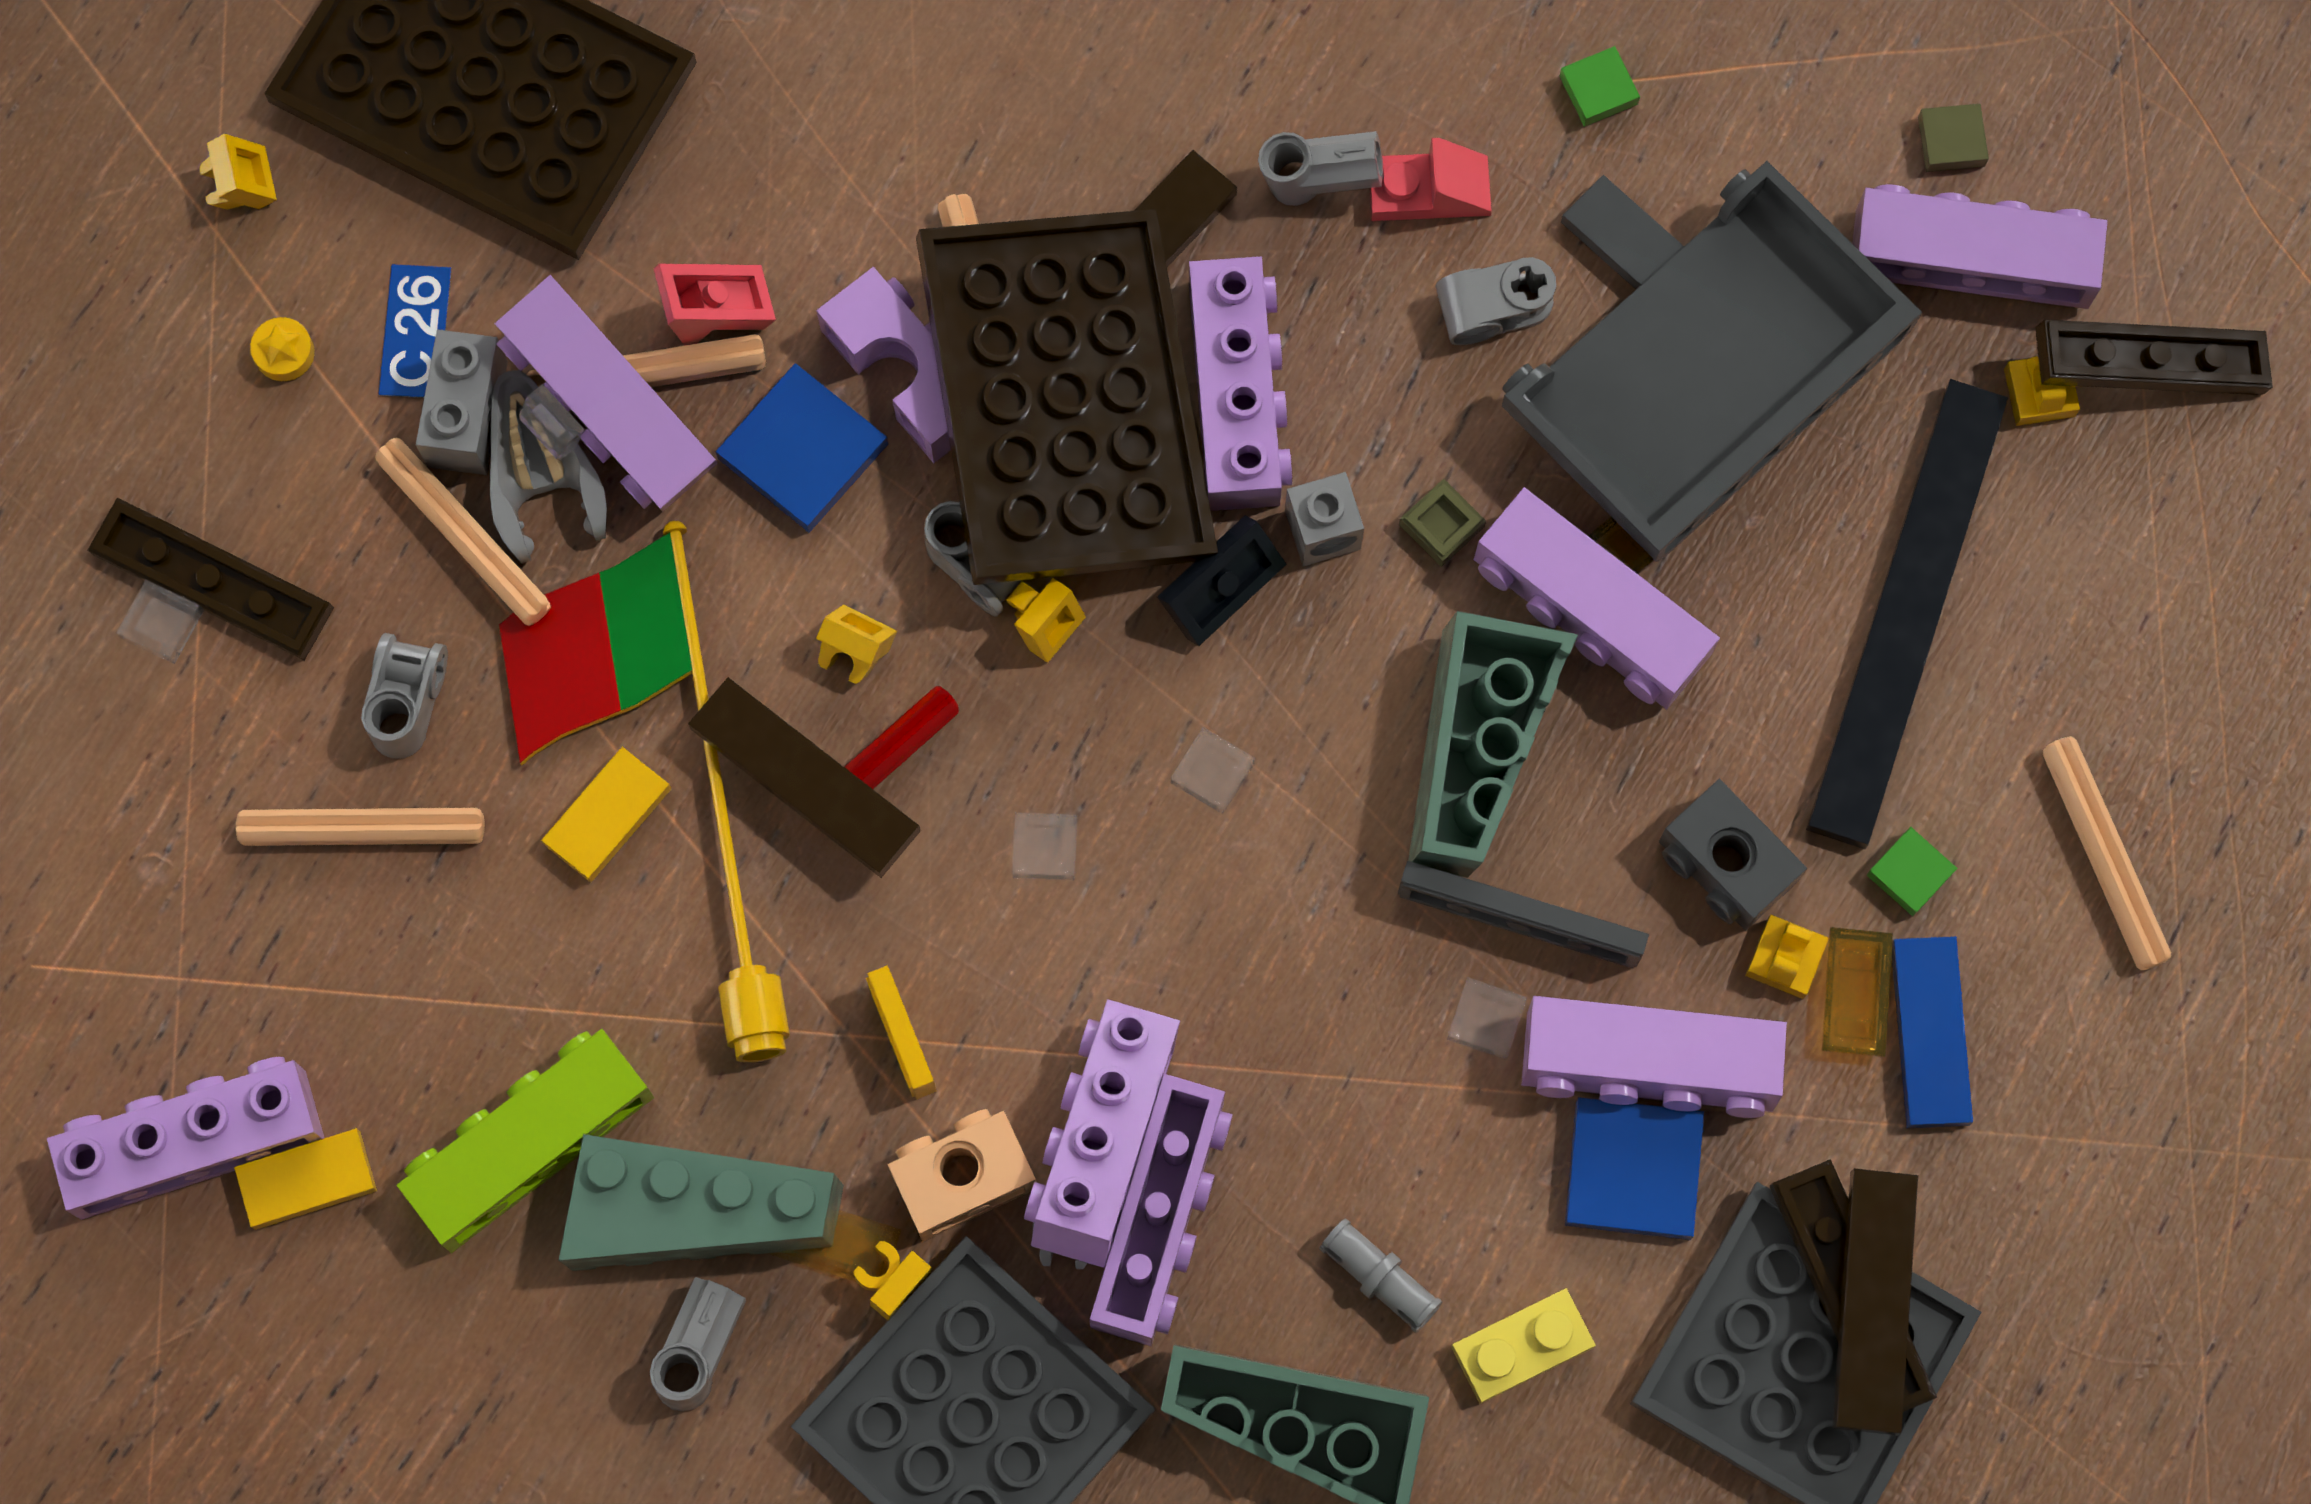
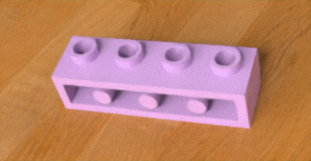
(1982, 246)
(1236, 383)
(605, 393)
(1594, 595)
(1654, 1056)
(1103, 1134)
(183, 1139)
(1157, 1211)

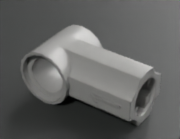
(1326, 166)
(697, 1339)

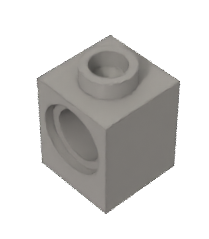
(1324, 519)

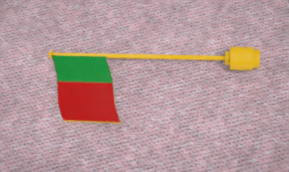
(608, 651)

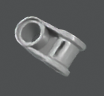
(1488, 303)
(956, 563)
(403, 682)

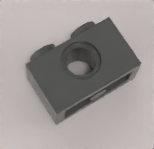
(1724, 820)

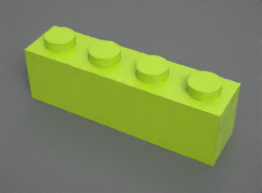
(523, 1140)

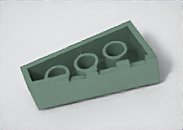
(1481, 726)
(675, 1204)
(1319, 1426)

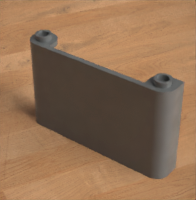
(1713, 362)

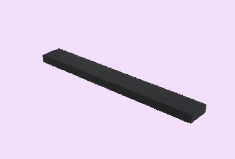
(1907, 614)

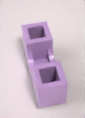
(875, 322)

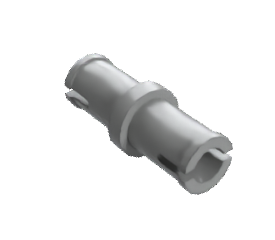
(1380, 1275)

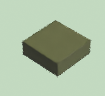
(1953, 137)
(1442, 522)

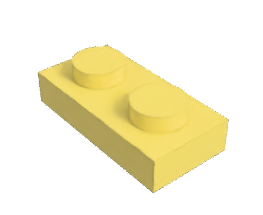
(1523, 1346)

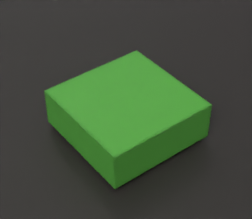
(1599, 86)
(1911, 871)

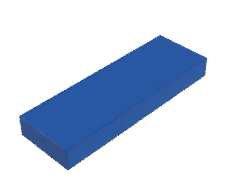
(1931, 1032)

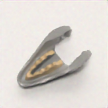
(526, 468)

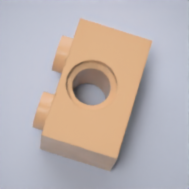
(942, 1206)

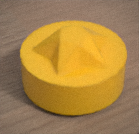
(282, 349)

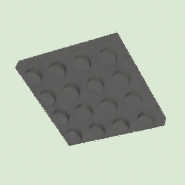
(1758, 1367)
(973, 1399)

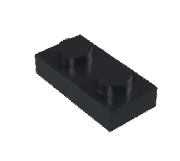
(1223, 581)

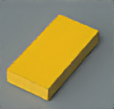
(606, 814)
(900, 1032)
(305, 1179)

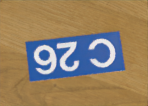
(414, 314)

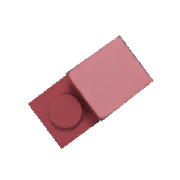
(1433, 185)
(713, 298)

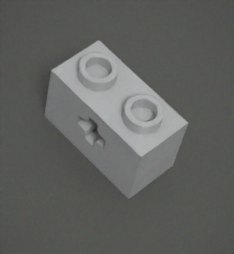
(458, 402)

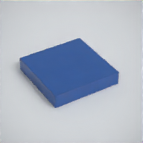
(802, 447)
(1634, 1169)

